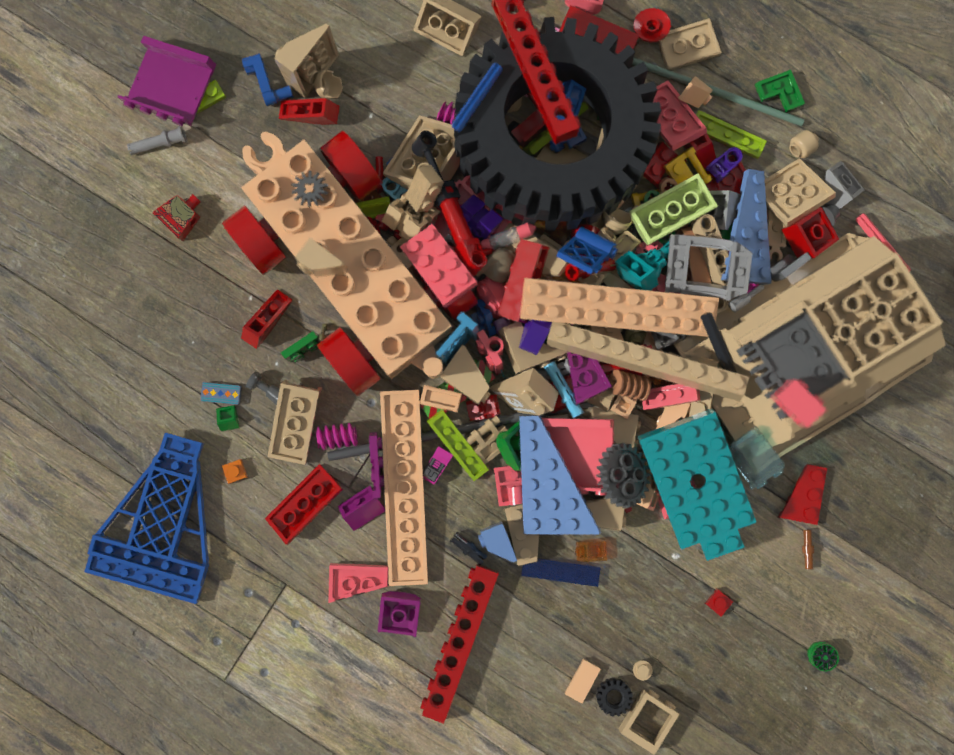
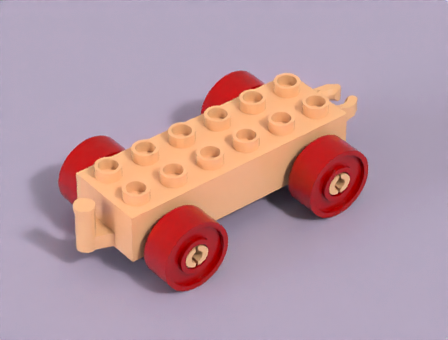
(377, 294)

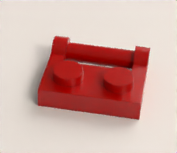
(655, 169)

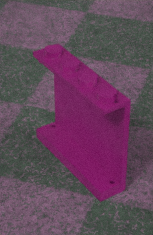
(170, 82)

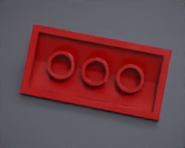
(303, 504)

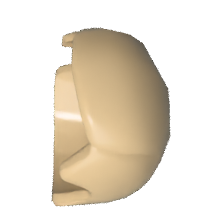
(328, 85)

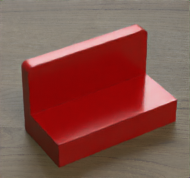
(529, 128)

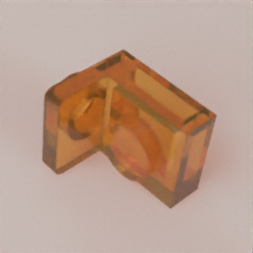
(591, 551)

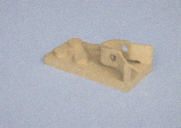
(293, 422)

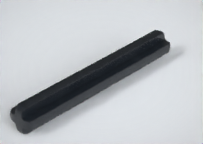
(717, 342)

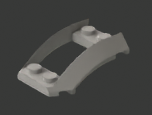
(678, 265)

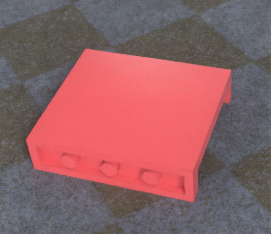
(581, 446)

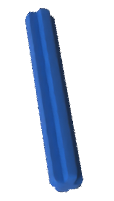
(476, 97)

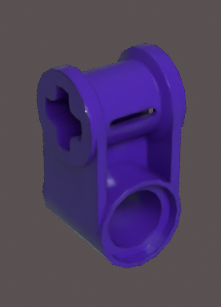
(723, 166)

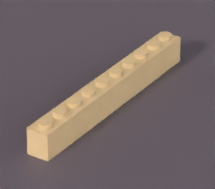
(647, 361)

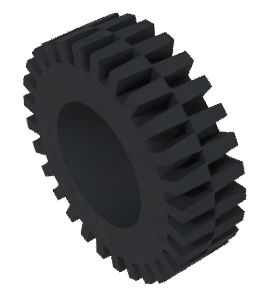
(560, 190)

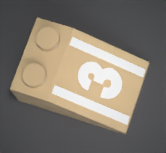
(527, 393)

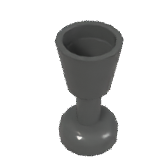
(271, 391)

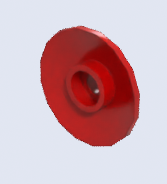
(652, 18)

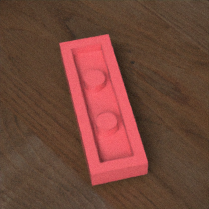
(670, 396)

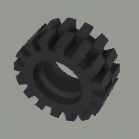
(623, 705)

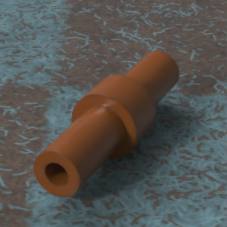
(808, 549)

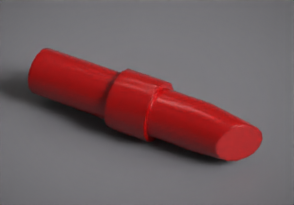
(379, 169)

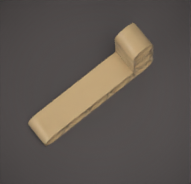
(710, 254)

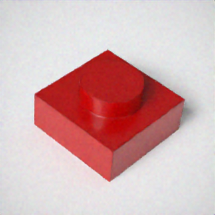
(719, 602)

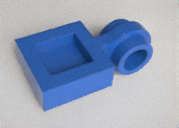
(572, 142)

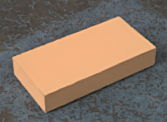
(440, 398)
(582, 681)

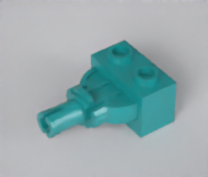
(642, 269)

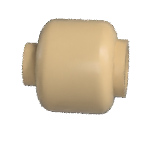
(804, 144)

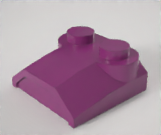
(399, 613)

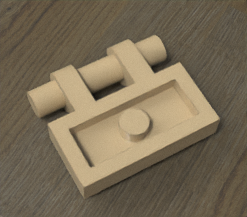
(487, 448)

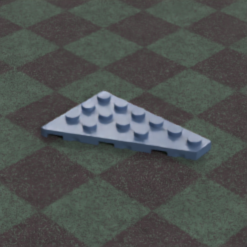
(548, 491)

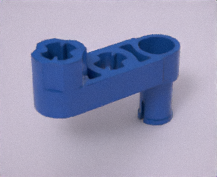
(255, 64)

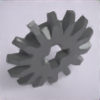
(309, 197)

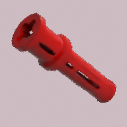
(574, 273)

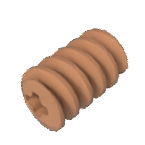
(630, 385)

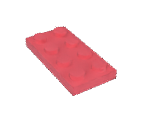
(676, 118)
(438, 265)

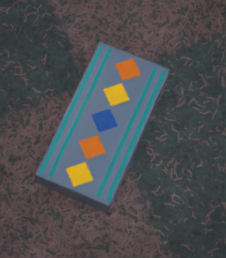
(221, 393)

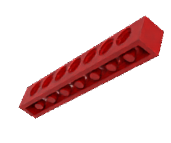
(559, 129)
(439, 710)

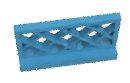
(466, 330)

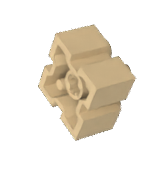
(403, 217)

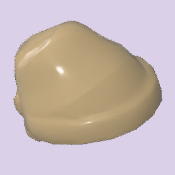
(618, 221)

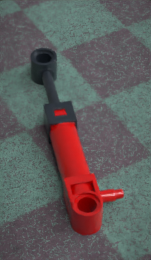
(467, 248)

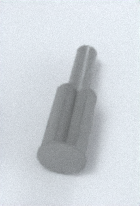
(744, 299)

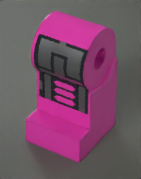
(437, 465)

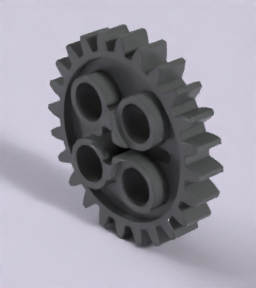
(623, 475)

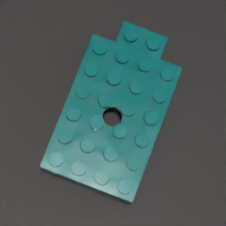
(705, 513)

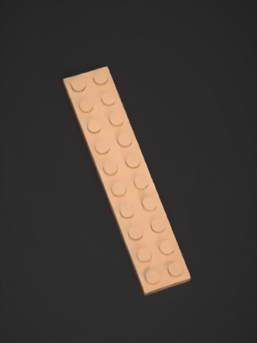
(615, 307)
(404, 487)

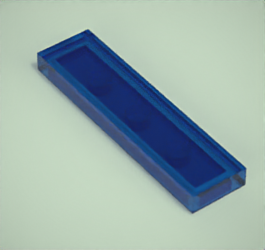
(562, 572)

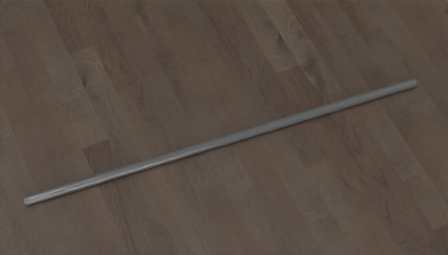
(431, 435)

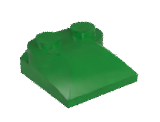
(509, 446)

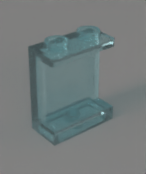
(756, 458)

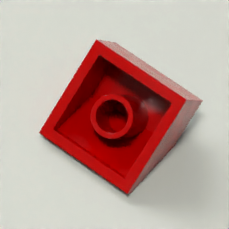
(811, 234)

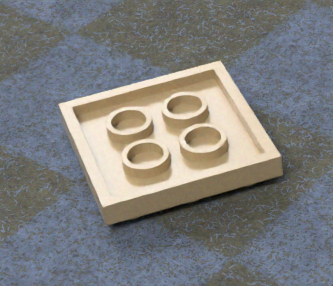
(796, 192)

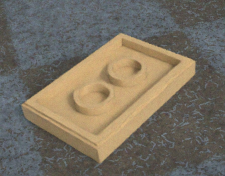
(689, 45)

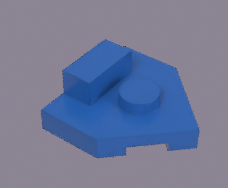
(483, 319)

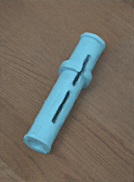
(565, 392)

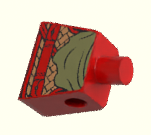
(179, 215)

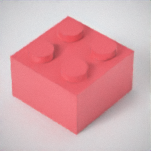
(798, 402)

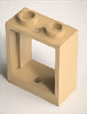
(625, 727)

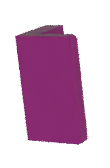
(361, 508)

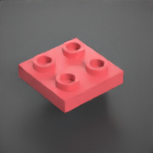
(492, 357)
(508, 486)

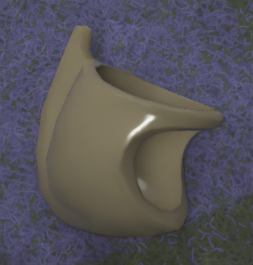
(498, 265)

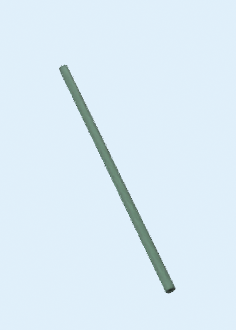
(724, 94)

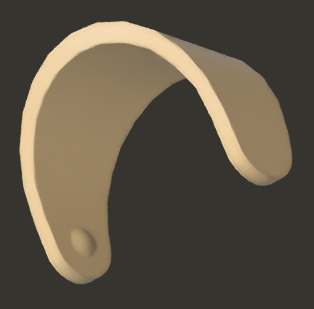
(614, 281)

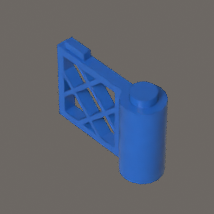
(590, 245)

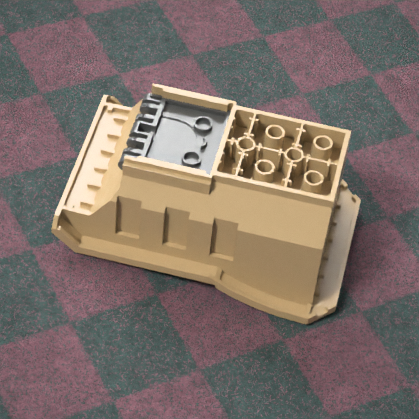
(837, 323)

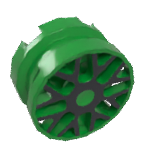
(822, 656)

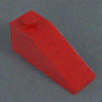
(313, 111)
(265, 319)

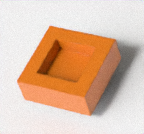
(234, 471)

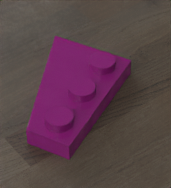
(586, 377)

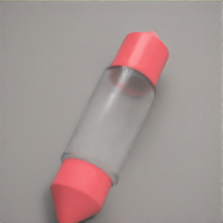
(508, 236)

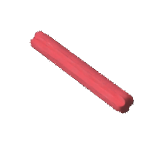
(871, 230)

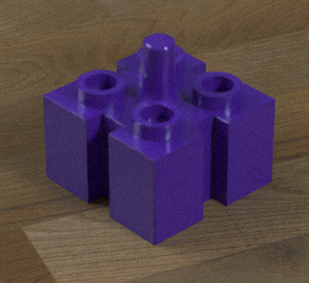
(479, 219)

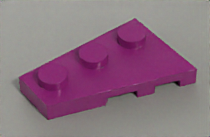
(375, 444)

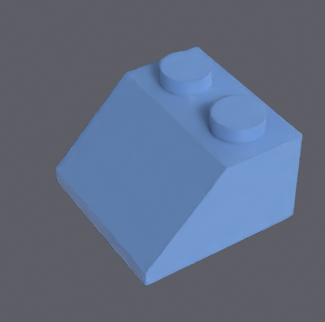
(497, 541)

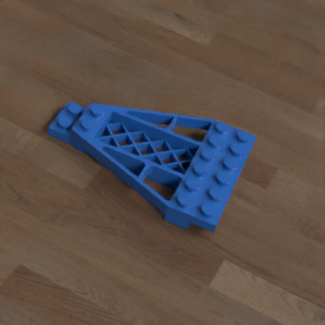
(149, 567)

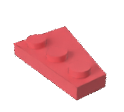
(353, 579)

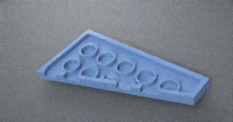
(751, 227)

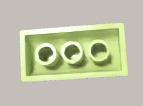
(673, 209)

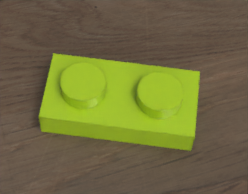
(212, 96)

